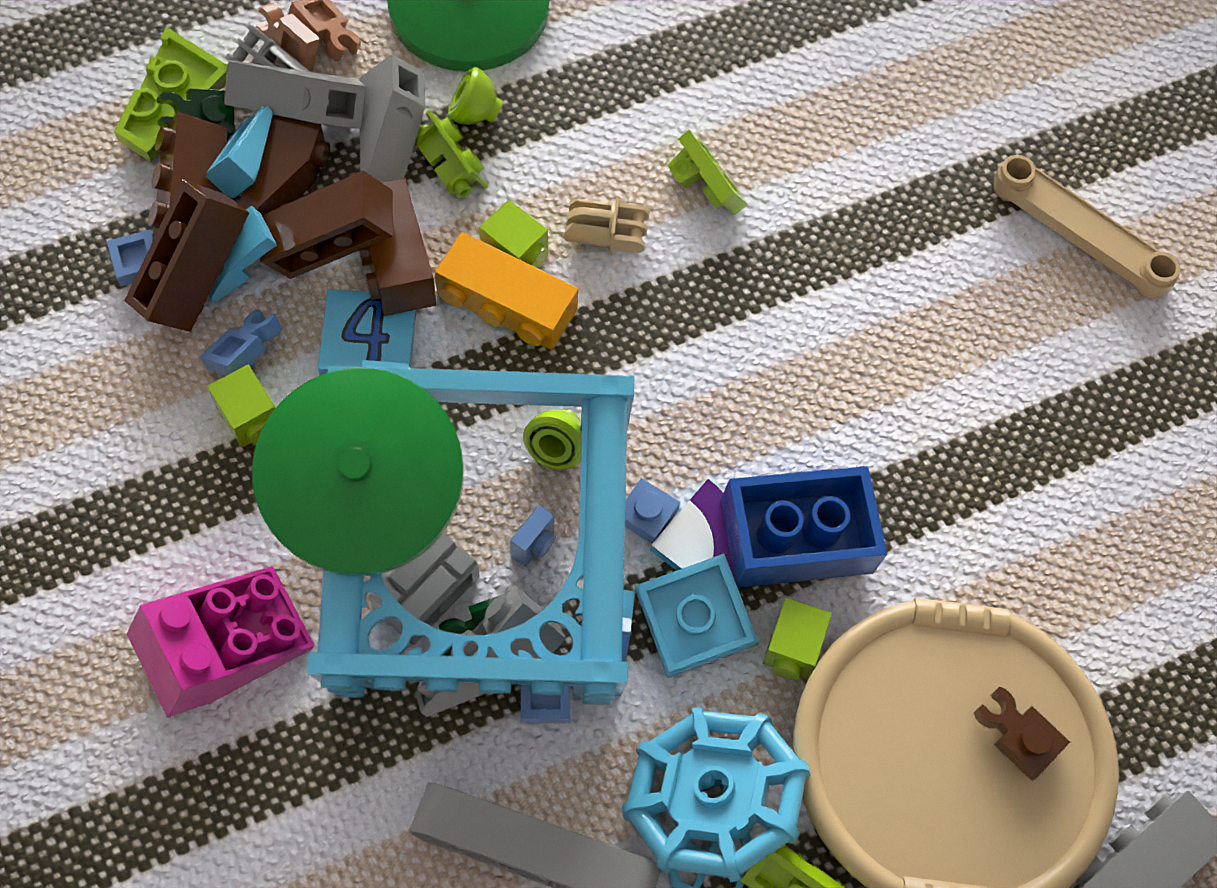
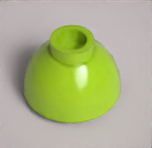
(474, 99)
(554, 439)

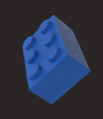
(802, 526)

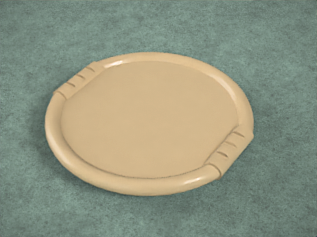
(913, 781)

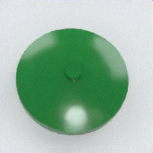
(468, 32)
(358, 471)

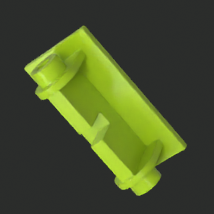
(461, 167)

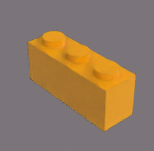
(506, 291)

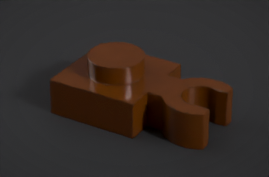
(1026, 738)

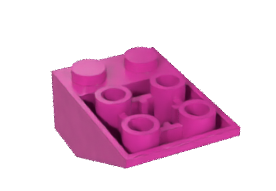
(216, 638)

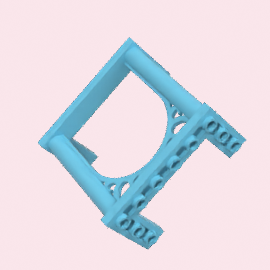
(595, 663)

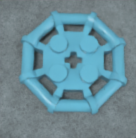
(722, 817)

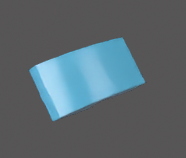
(249, 246)

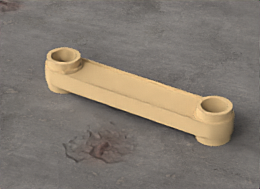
(1086, 227)

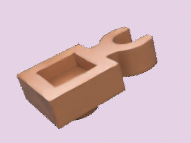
(328, 24)
(289, 34)

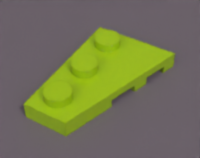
(173, 69)

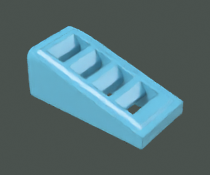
(241, 157)

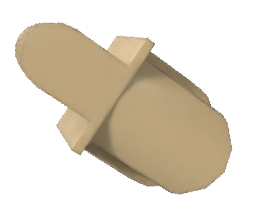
(599, 223)

